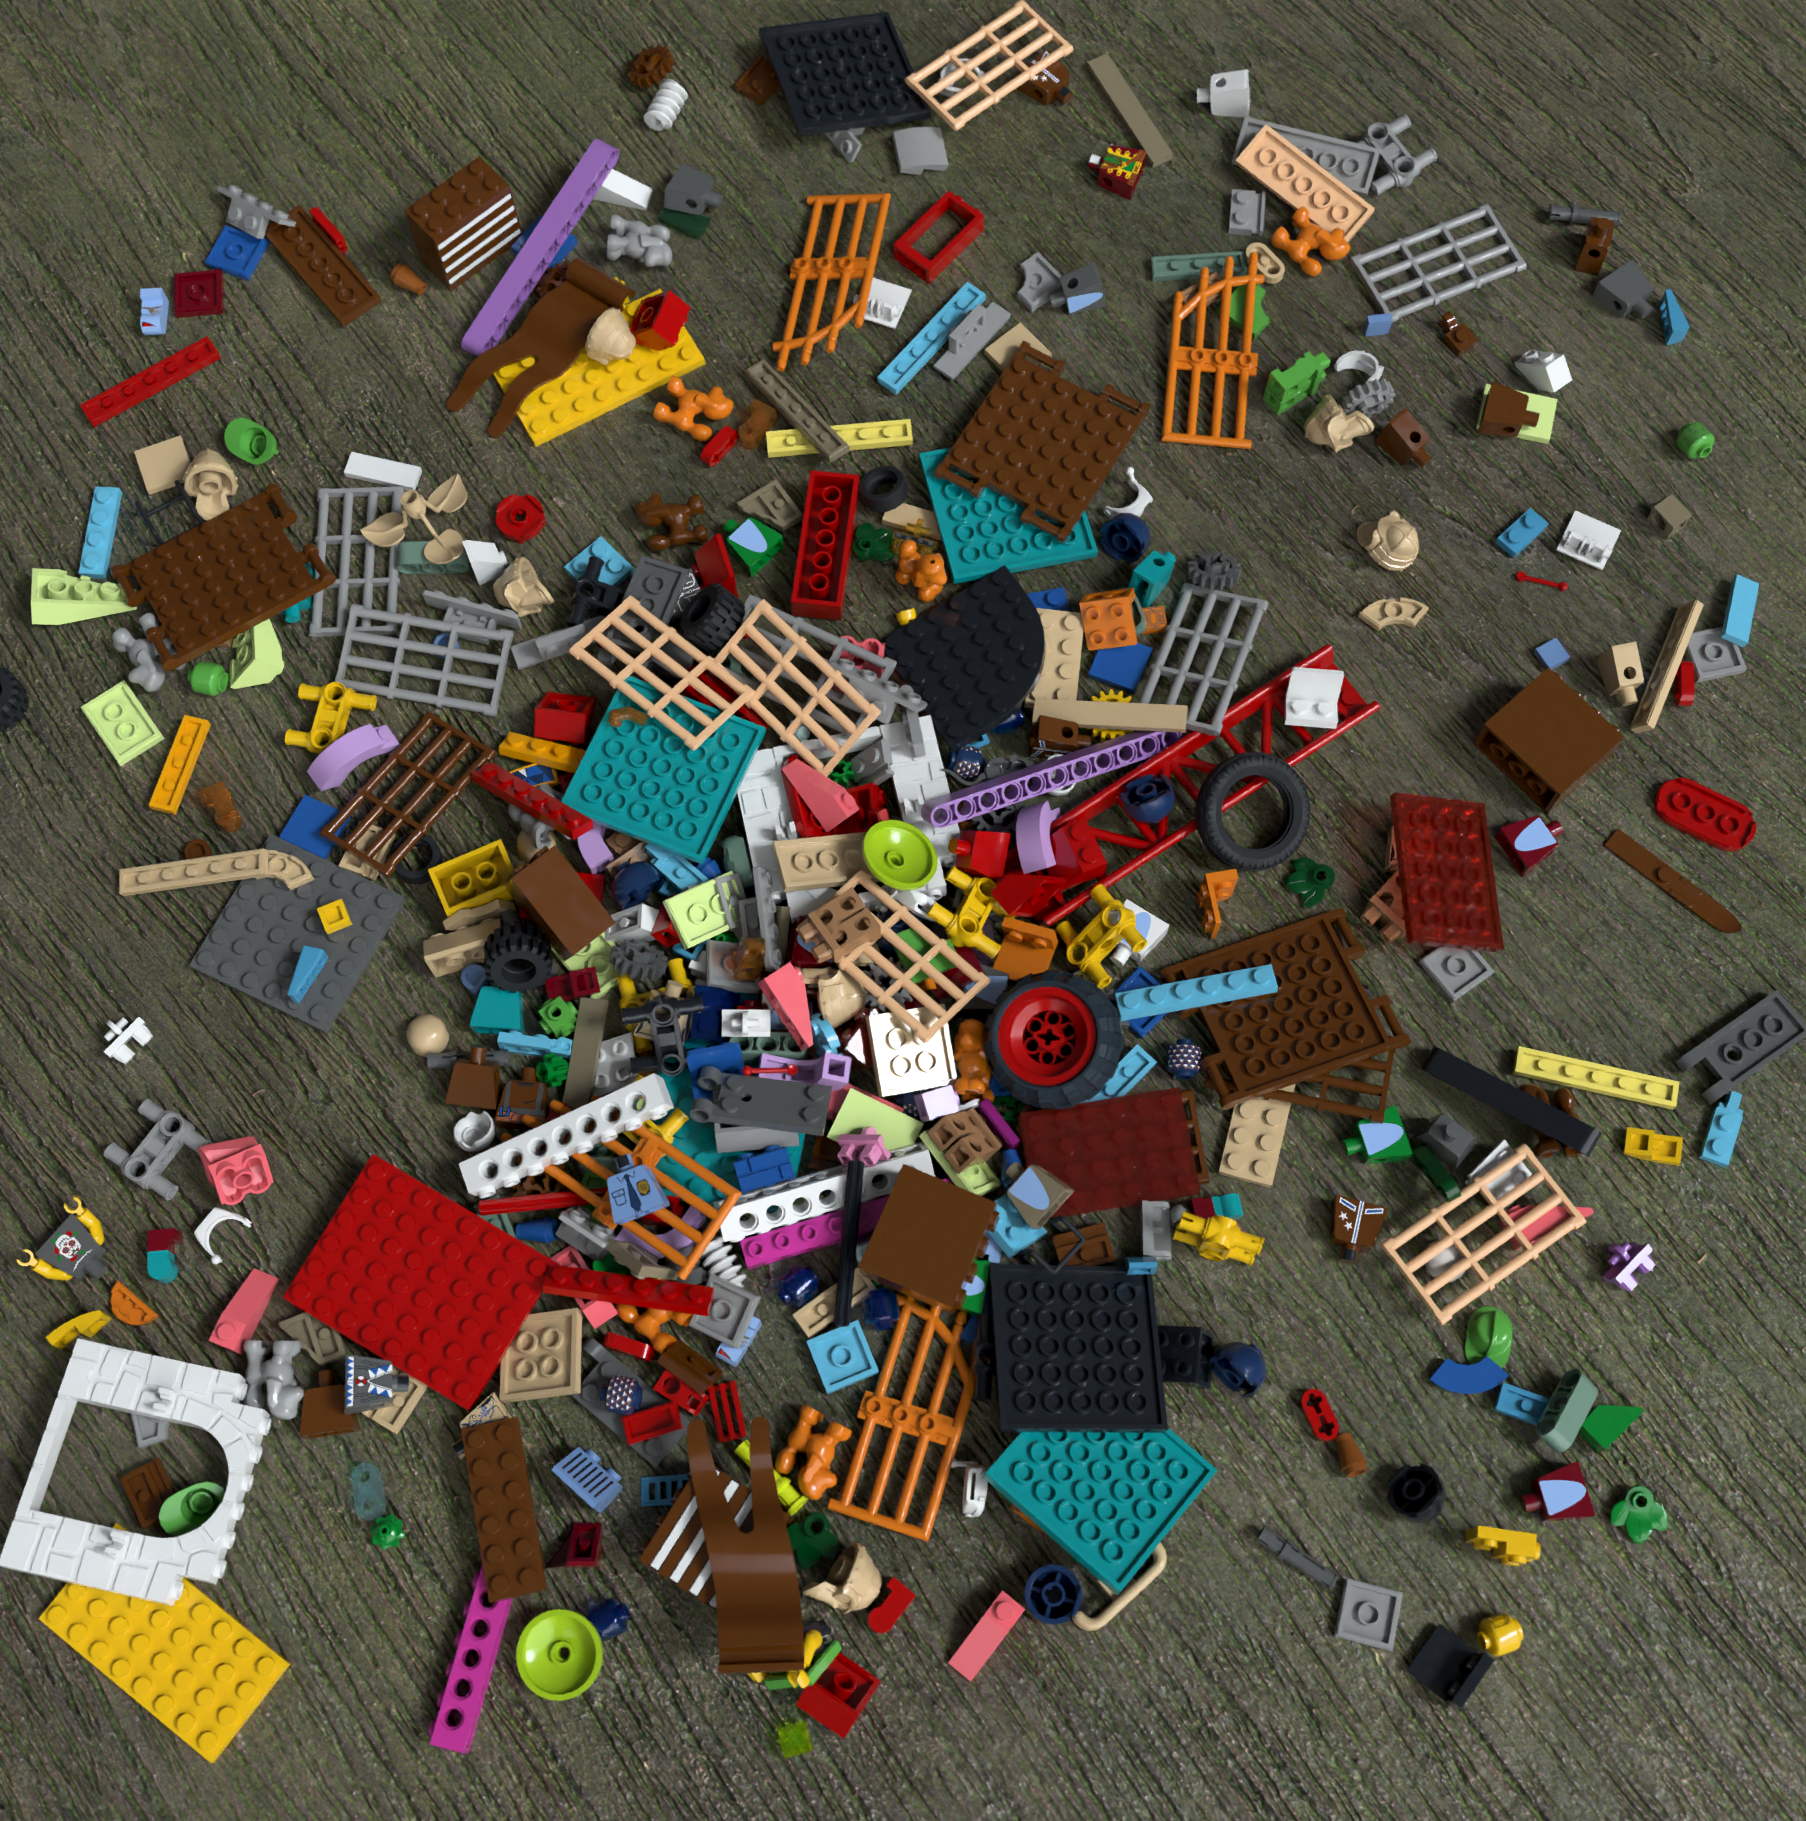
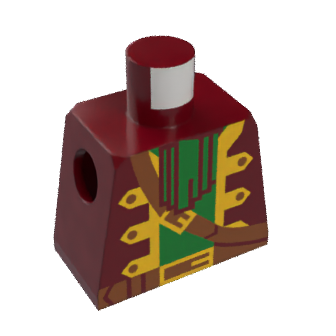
(1119, 169)

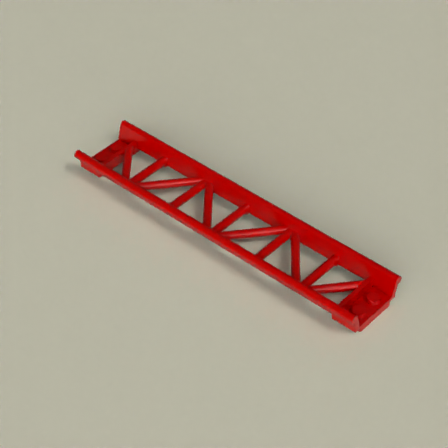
(1350, 709)

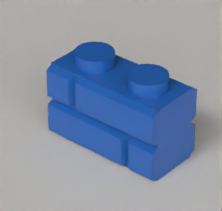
(763, 1169)

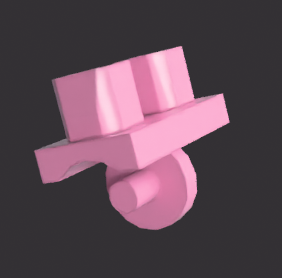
(864, 1147)

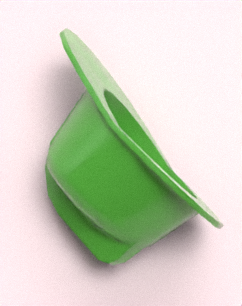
(250, 441)
(1488, 1335)
(190, 1507)

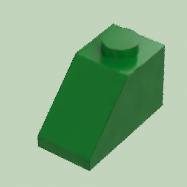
(1606, 1424)

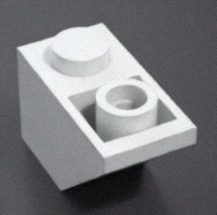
(1544, 369)

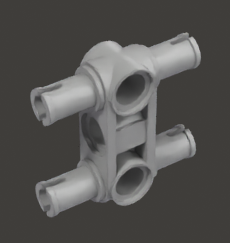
(1394, 156)
(156, 1149)

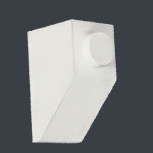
(485, 560)
(632, 924)

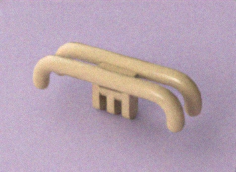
(1127, 1594)

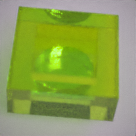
(795, 1739)

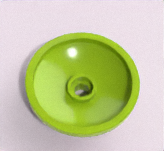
(899, 855)
(541, 1659)

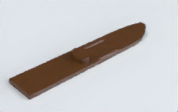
(1672, 883)

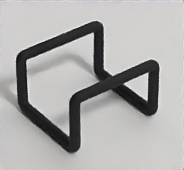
(145, 515)
(1053, 1221)

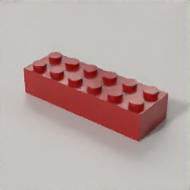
(825, 545)

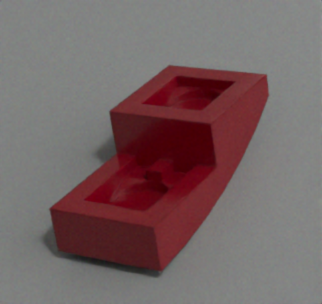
(573, 985)

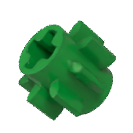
(838, 777)
(552, 1070)

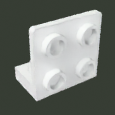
(1313, 697)

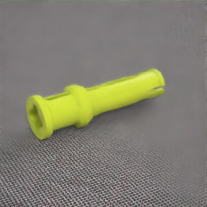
(788, 1495)

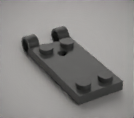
(657, 589)
(1755, 1039)
(772, 1105)
(654, 1449)

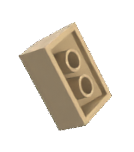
(458, 949)

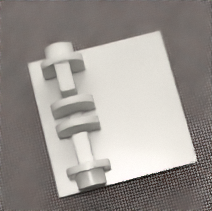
(885, 303)
(1588, 540)
(614, 1065)
(1508, 1179)

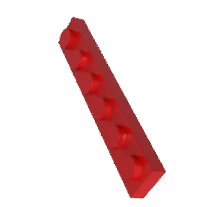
(150, 381)
(532, 800)
(628, 1290)

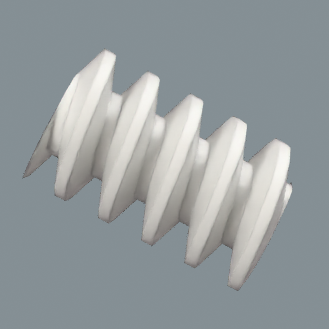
(665, 105)
(720, 1262)

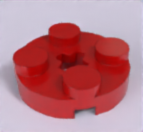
(520, 530)

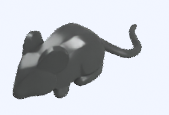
(995, 768)

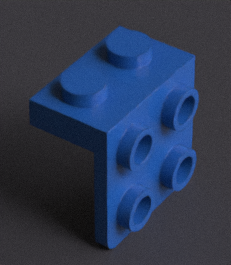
(725, 1057)

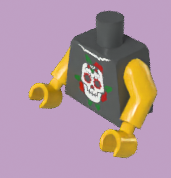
(72, 1248)

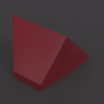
(580, 1549)

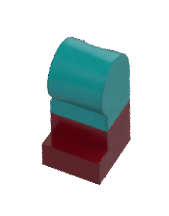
(1225, 1205)
(162, 1254)

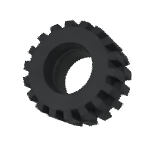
(712, 618)
(12, 700)
(518, 958)

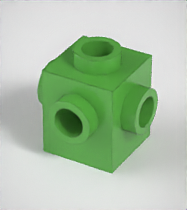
(561, 1025)

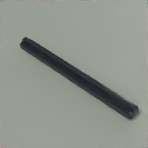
(849, 1243)

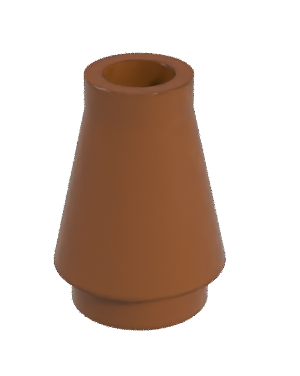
(406, 278)
(1350, 1457)

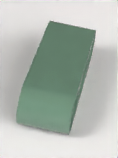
(413, 561)
(780, 1041)
(1566, 1410)

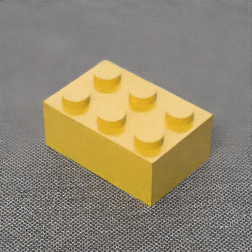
(473, 878)

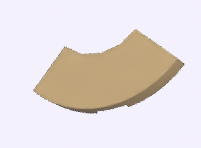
(1393, 611)
(287, 869)
(476, 915)

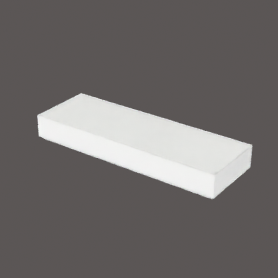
(382, 471)

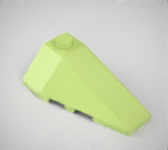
(68, 599)
(257, 657)

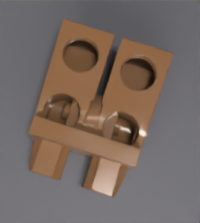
(1387, 908)
(840, 927)
(969, 1135)

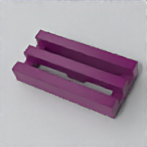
(998, 1125)

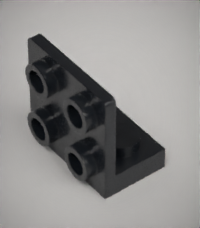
(1186, 1355)
(1449, 1667)

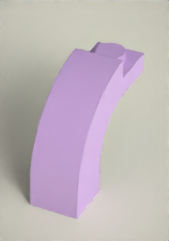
(348, 752)
(1034, 836)
(594, 850)
(827, 1070)
(673, 1238)

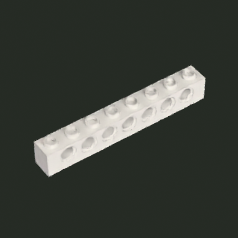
(478, 1169)
(810, 1187)

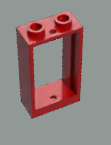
(919, 264)

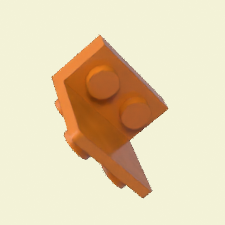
(1108, 619)
(1215, 888)
(1025, 948)

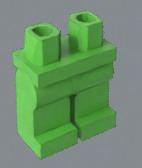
(1294, 384)

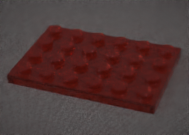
(1446, 873)
(1115, 1150)

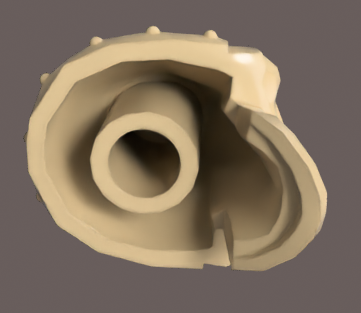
(610, 338)
(1332, 427)
(211, 482)
(1390, 541)
(521, 589)
(837, 993)
(850, 1583)

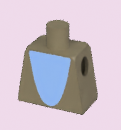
(1036, 1193)

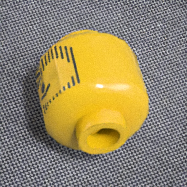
(1500, 1634)

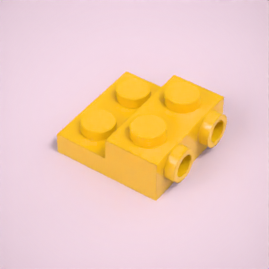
(1507, 1545)

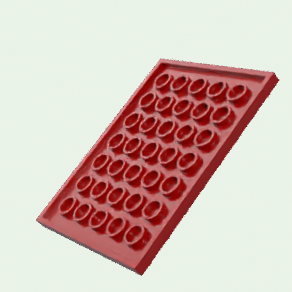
(420, 1282)

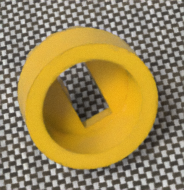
(906, 616)

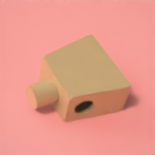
(1621, 671)

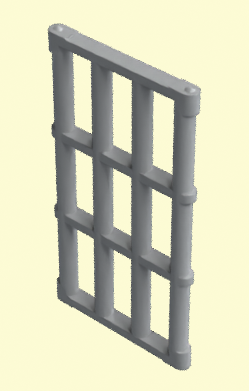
(1451, 246)
(346, 540)
(1219, 642)
(403, 644)
(785, 644)

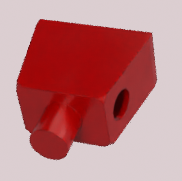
(981, 853)

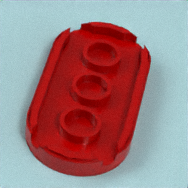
(1705, 814)
(803, 817)

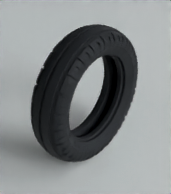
(1295, 816)

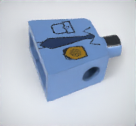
(634, 1191)

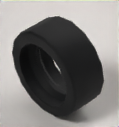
(889, 500)
(423, 875)

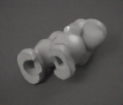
(639, 242)
(142, 655)
(533, 826)
(277, 1373)

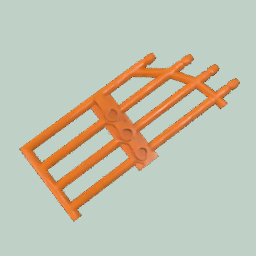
(830, 268)
(1211, 360)
(647, 1152)
(911, 1420)

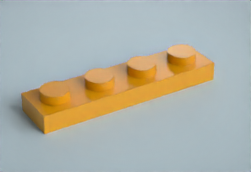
(541, 752)
(179, 764)

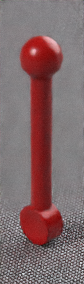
(1521, 577)
(791, 1070)

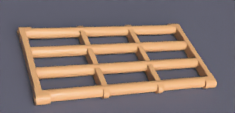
(980, 83)
(670, 694)
(802, 715)
(920, 963)
(1470, 1259)

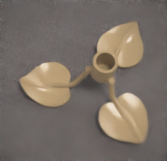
(448, 497)

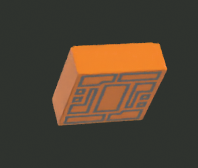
(1155, 619)

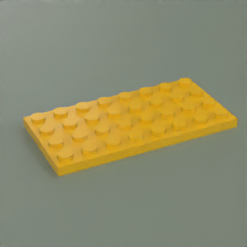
(596, 388)
(179, 1661)

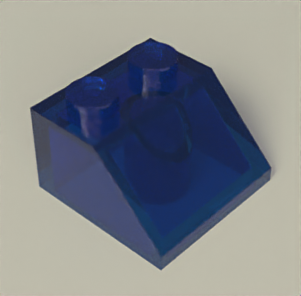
(707, 1026)

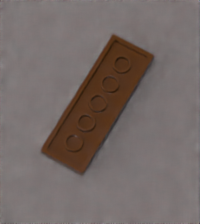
(322, 267)
(504, 1510)

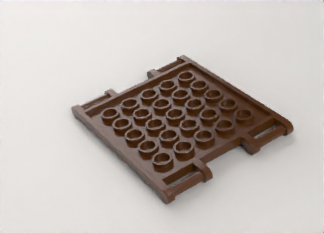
(1043, 442)
(222, 578)
(1307, 1026)

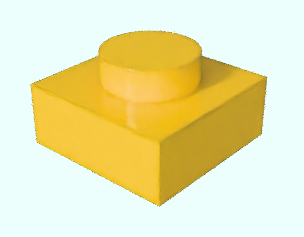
(334, 916)

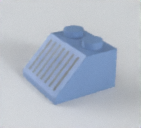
(588, 1478)

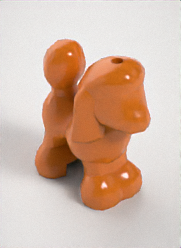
(1310, 236)
(690, 403)
(924, 571)
(971, 1063)
(650, 1321)
(819, 1449)

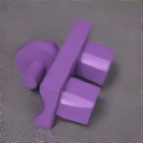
(1624, 1261)

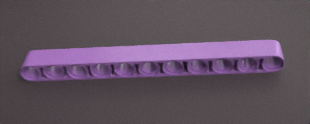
(540, 248)
(1042, 779)

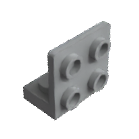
(585, 1232)

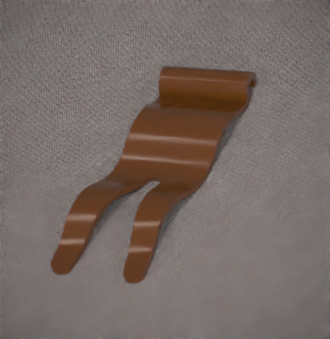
(552, 331)
(752, 1570)

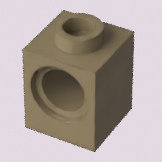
(1668, 516)

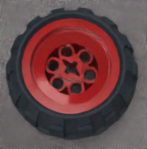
(1093, 1045)

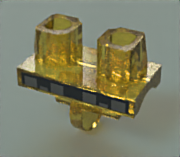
(925, 545)

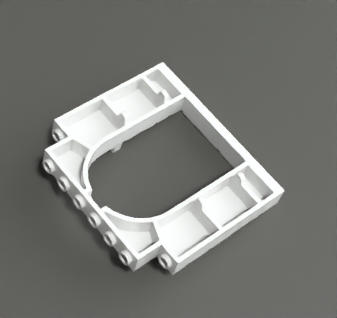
(914, 781)
(121, 1559)

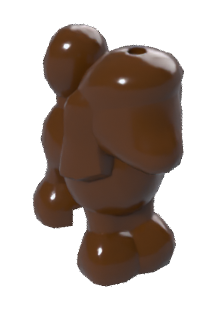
(677, 517)
(1565, 1102)

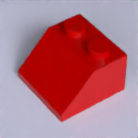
(659, 321)
(714, 565)
(564, 717)
(1076, 854)
(1026, 893)
(839, 1695)

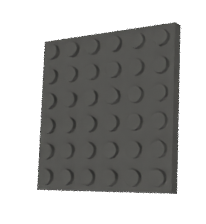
(268, 924)

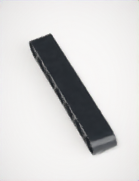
(1511, 1101)

